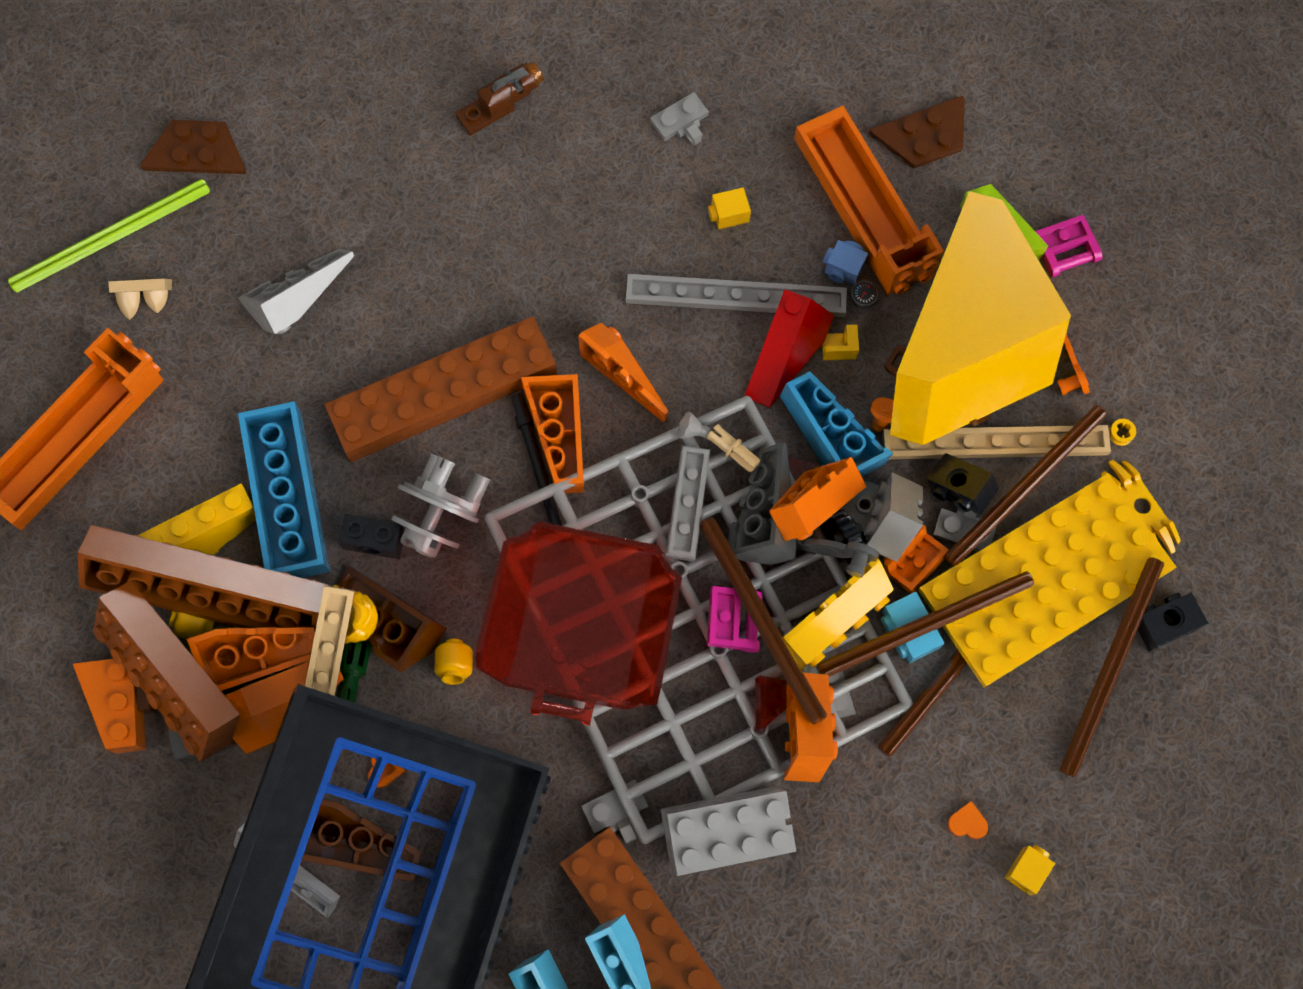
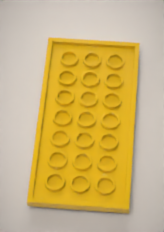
(1082, 564)

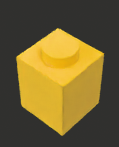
(729, 208)
(1030, 869)

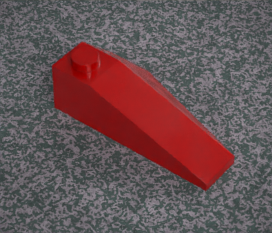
(791, 341)

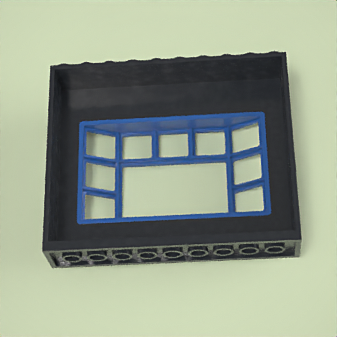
(465, 888)

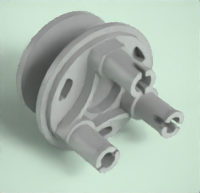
(431, 489)

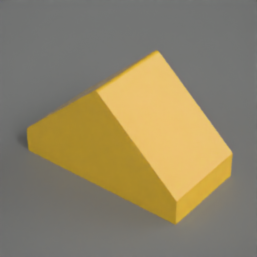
(984, 330)

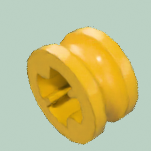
(1121, 441)

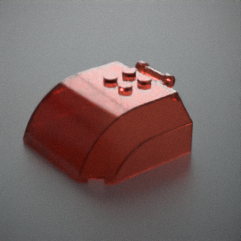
(579, 620)

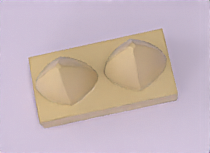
(128, 294)

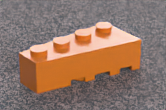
(556, 418)

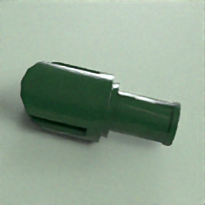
(352, 672)

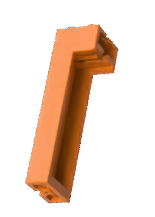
(868, 202)
(75, 426)

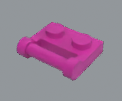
(1065, 237)
(725, 622)

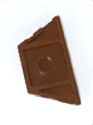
(925, 134)
(195, 149)

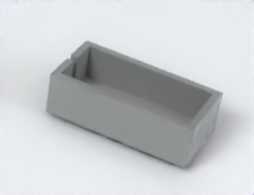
(728, 830)

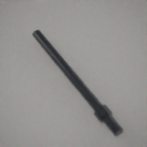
(525, 423)

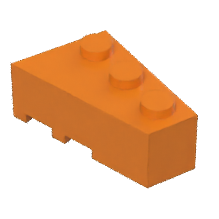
(816, 498)
(112, 704)
(810, 744)

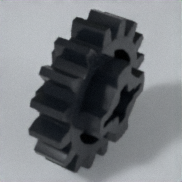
(845, 530)

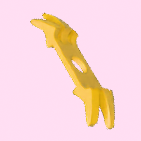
(1134, 490)

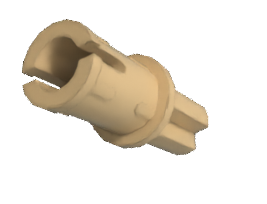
(734, 448)

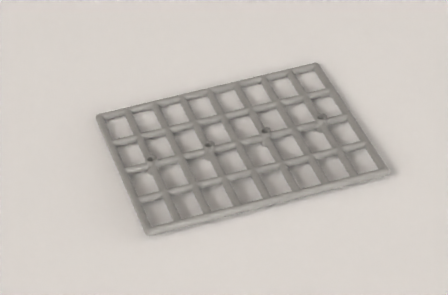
(698, 611)

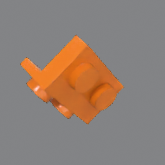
(916, 562)

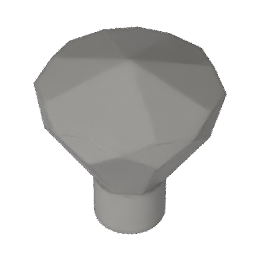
(690, 427)

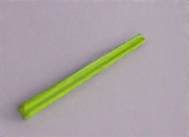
(108, 235)

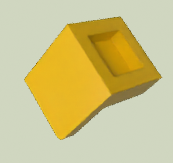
(842, 345)

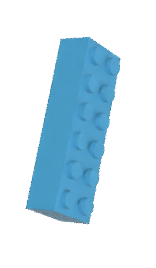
(283, 490)

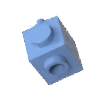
(845, 262)

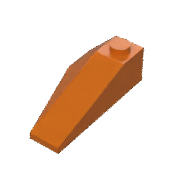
(611, 356)
(246, 654)
(264, 706)

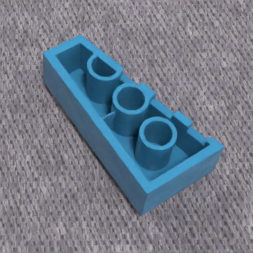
(830, 427)

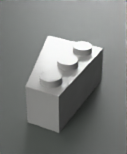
(895, 516)

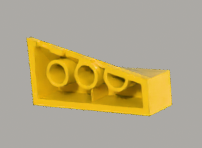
(209, 523)
(838, 614)

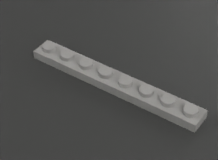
(726, 293)

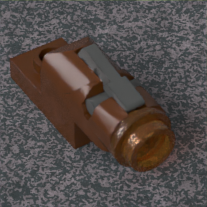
(499, 96)

